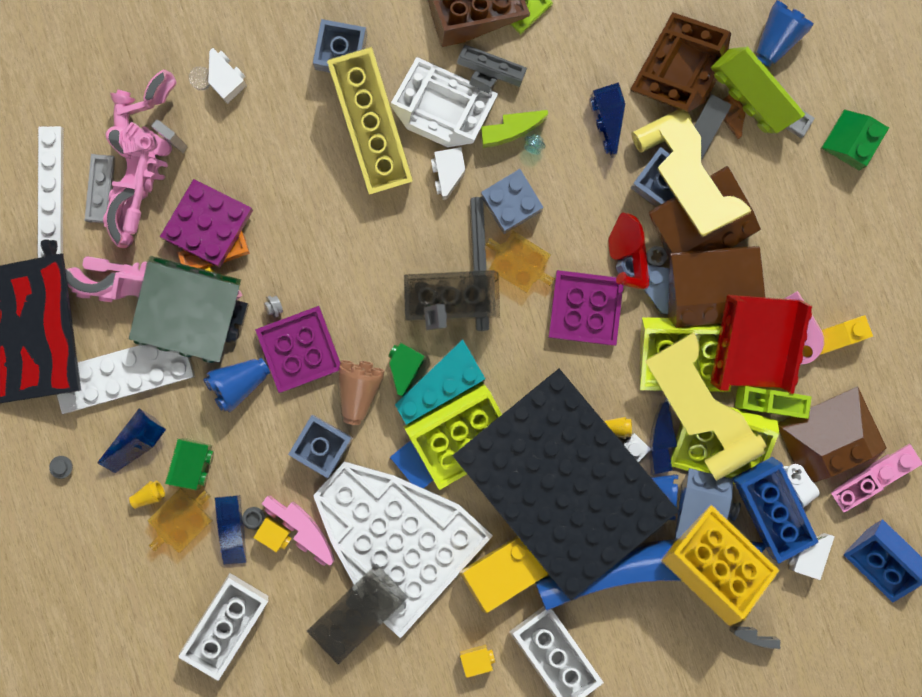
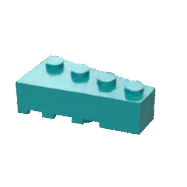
(443, 382)

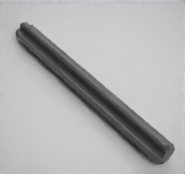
(478, 246)

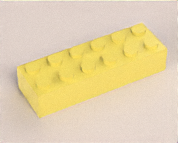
(370, 120)

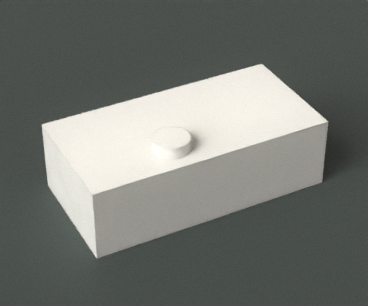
(223, 626)
(555, 655)

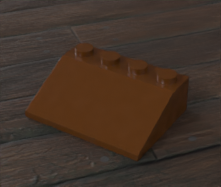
(681, 235)
(705, 278)

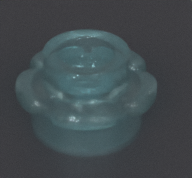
(534, 144)

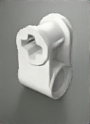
(802, 484)

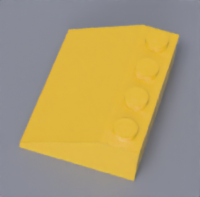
(720, 566)

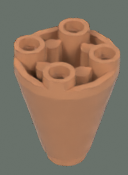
(357, 389)

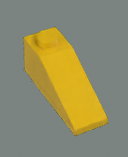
(843, 335)

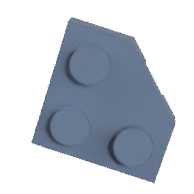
(658, 287)

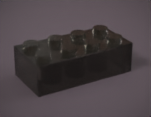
(463, 293)
(357, 614)

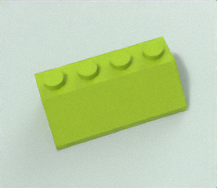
(756, 90)

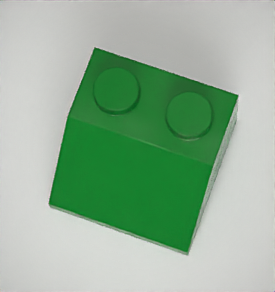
(855, 138)
(404, 366)
(189, 464)

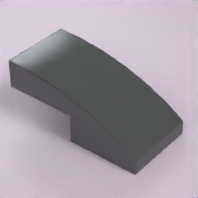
(750, 635)

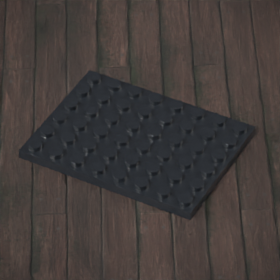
(565, 484)

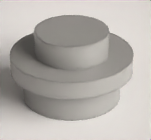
(273, 306)

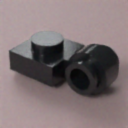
(238, 317)

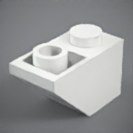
(223, 77)
(450, 170)

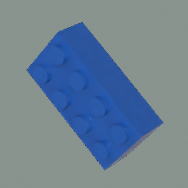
(775, 510)

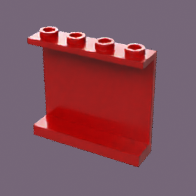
(761, 342)

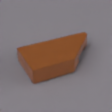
(735, 117)

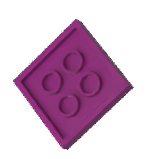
(206, 223)
(585, 308)
(299, 349)

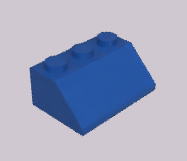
(886, 561)

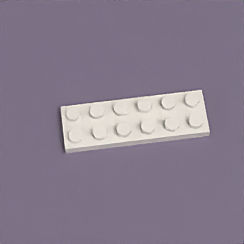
(124, 375)

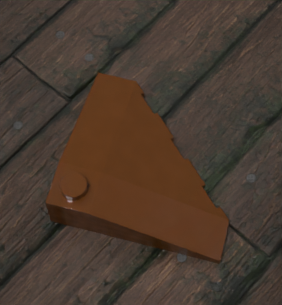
(467, 19)

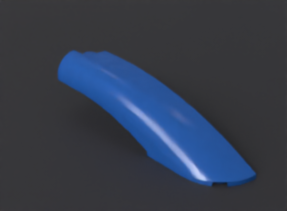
(640, 565)

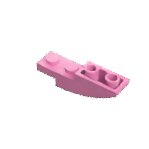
(875, 477)
(309, 534)

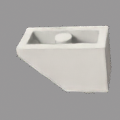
(813, 559)

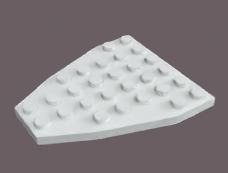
(403, 529)

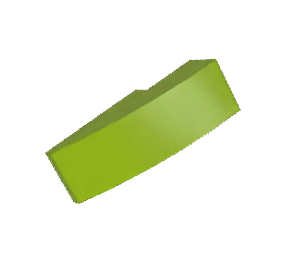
(512, 127)
(773, 402)

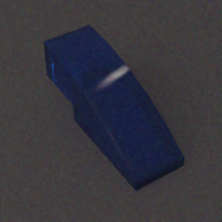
(661, 439)
(231, 529)

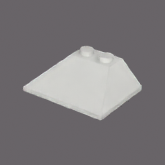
(441, 105)

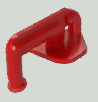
(626, 240)

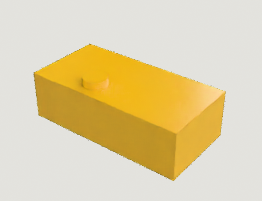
(502, 574)

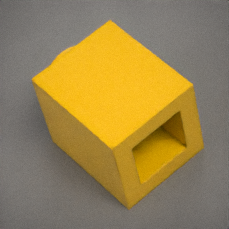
(273, 535)
(477, 660)

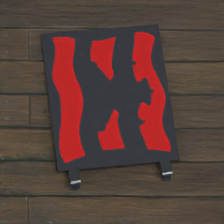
(36, 329)

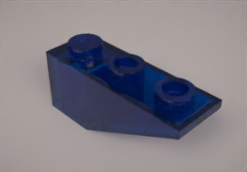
(610, 108)
(133, 441)

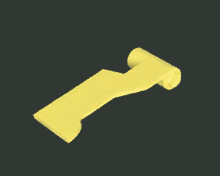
(685, 173)
(700, 411)

